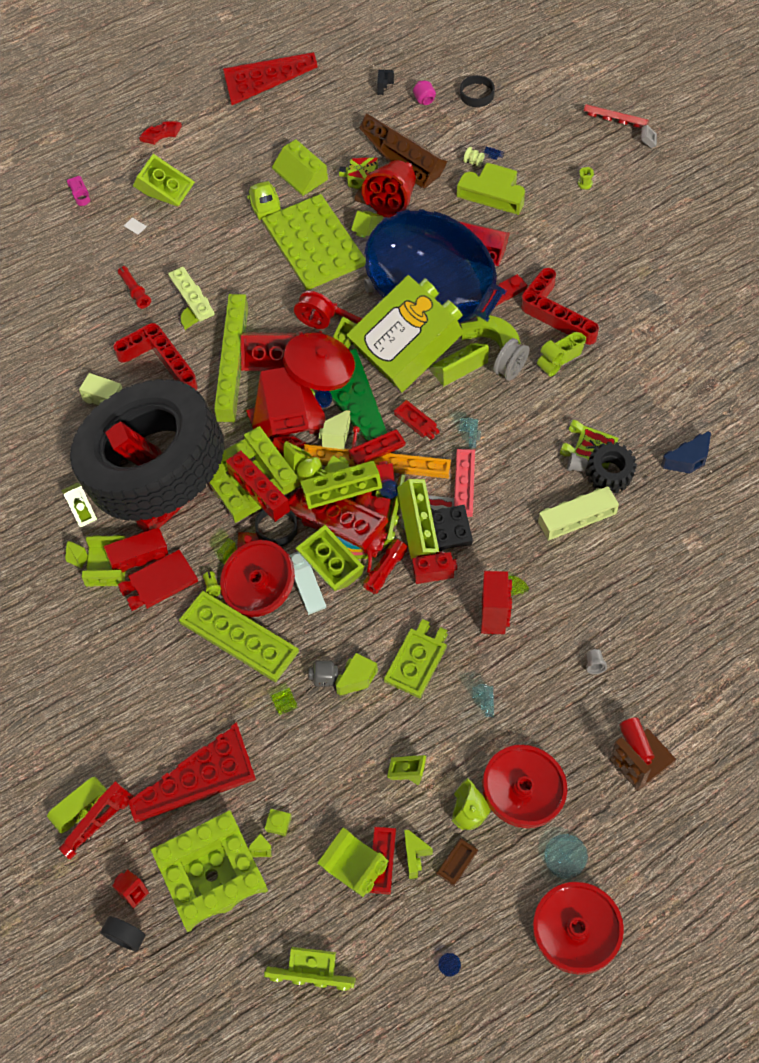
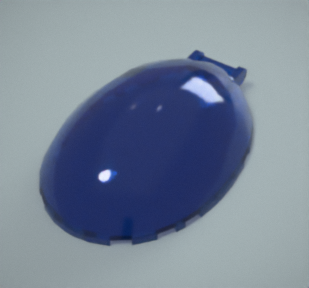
(438, 250)

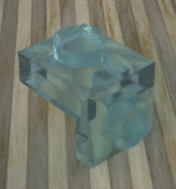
(470, 425)

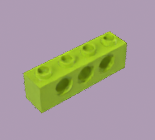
(341, 484)

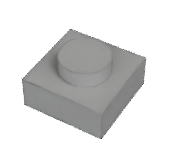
(648, 136)

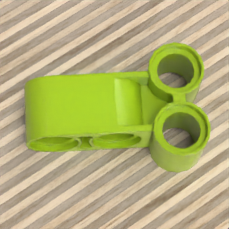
(560, 352)

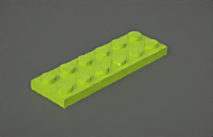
(239, 636)

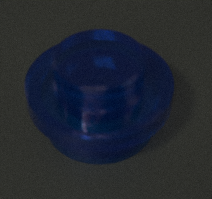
(324, 398)
(449, 964)

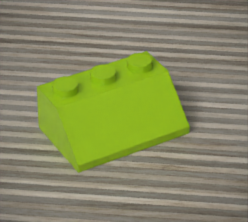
(300, 167)
(331, 559)

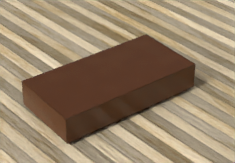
(457, 862)

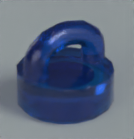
(389, 488)

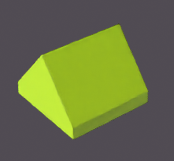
(260, 847)

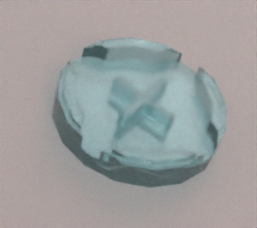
(566, 856)

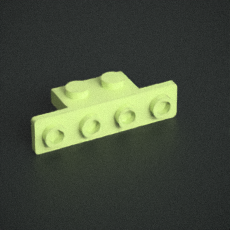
(191, 293)

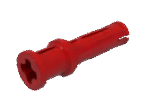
(136, 291)

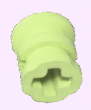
(473, 157)

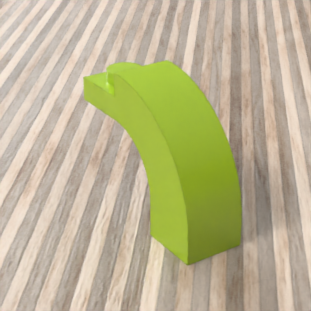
(495, 329)

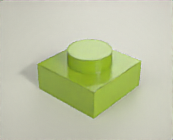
(278, 822)

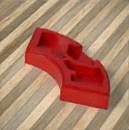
(166, 129)

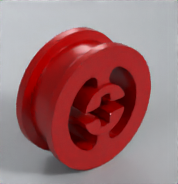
(305, 309)

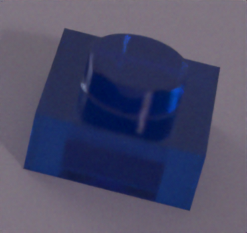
(494, 153)

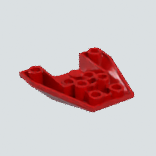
(285, 406)

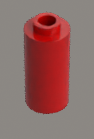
(636, 738)

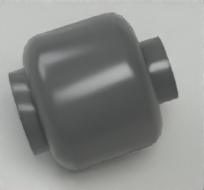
(323, 673)

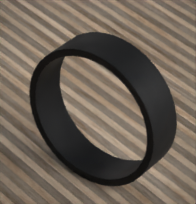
(477, 79)
(282, 541)

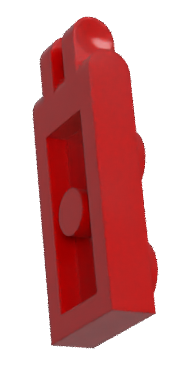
(416, 420)

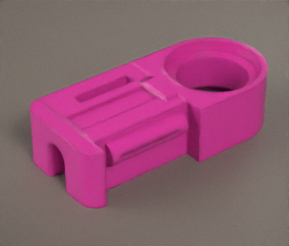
(78, 189)

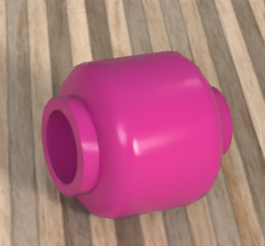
(424, 92)

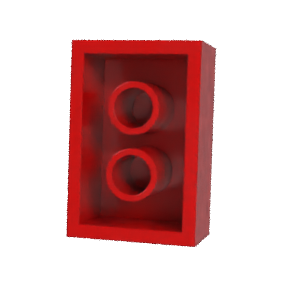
(496, 602)

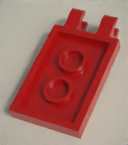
(158, 581)

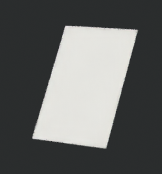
(135, 226)

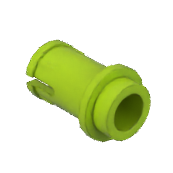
(212, 587)

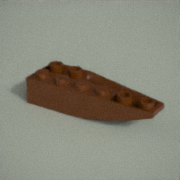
(398, 146)

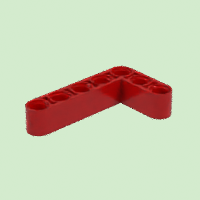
(555, 315)
(154, 338)

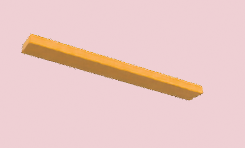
(401, 463)

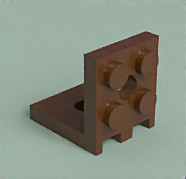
(632, 765)

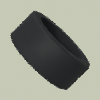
(123, 933)

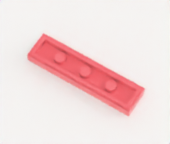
(465, 479)

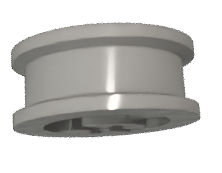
(511, 359)

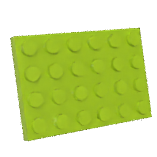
(314, 242)

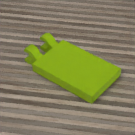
(417, 660)

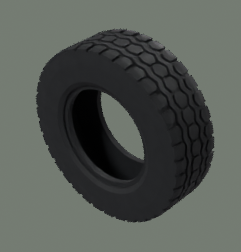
(164, 481)

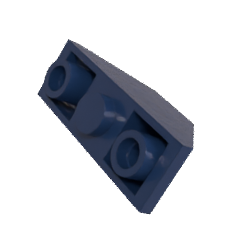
(688, 455)

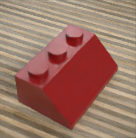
(263, 350)

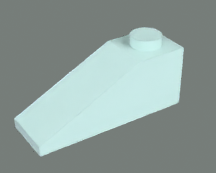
(307, 584)

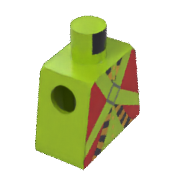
(358, 171)

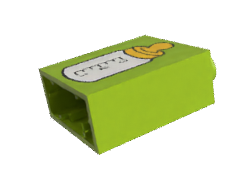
(407, 331)

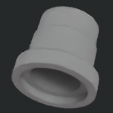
(577, 463)
(595, 662)

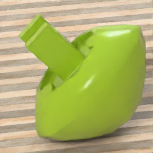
(310, 468)

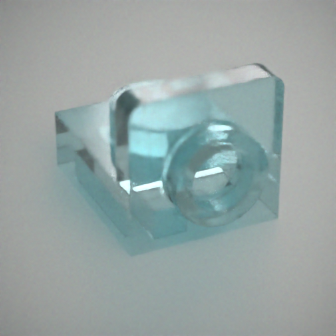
(487, 698)

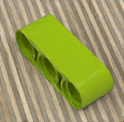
(76, 805)

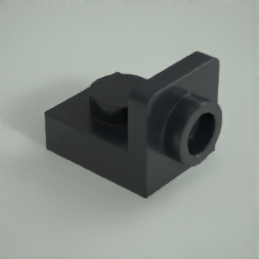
(384, 77)

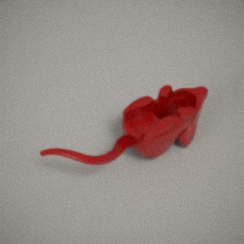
(375, 546)

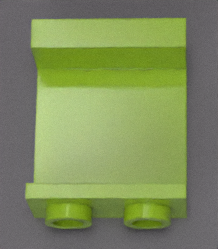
(98, 568)
(353, 862)

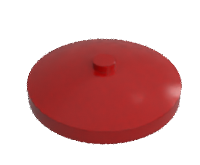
(318, 361)
(257, 578)
(524, 786)
(578, 928)

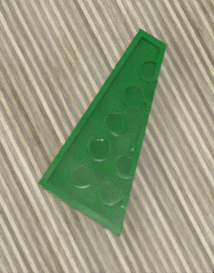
(360, 401)

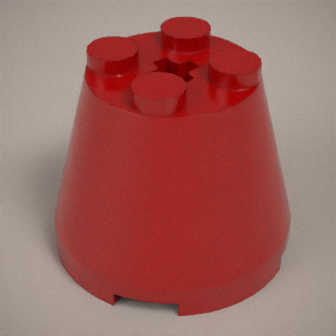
(389, 188)

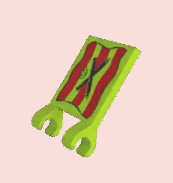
(587, 442)

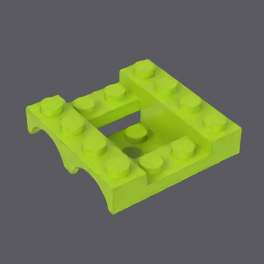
(268, 461)
(205, 851)

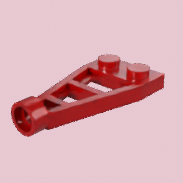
(116, 797)

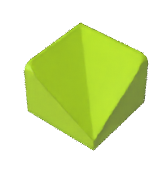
(75, 554)

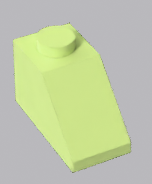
(335, 431)

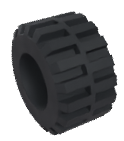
(613, 454)

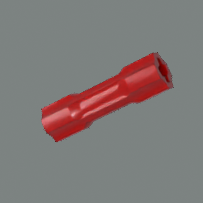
(392, 556)

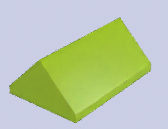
(460, 363)

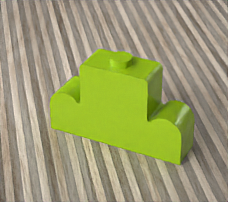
(493, 188)

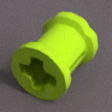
(586, 175)

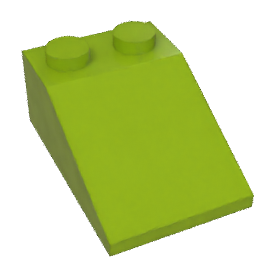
(163, 181)

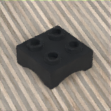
(452, 527)

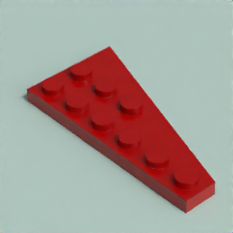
(258, 77)
(203, 774)

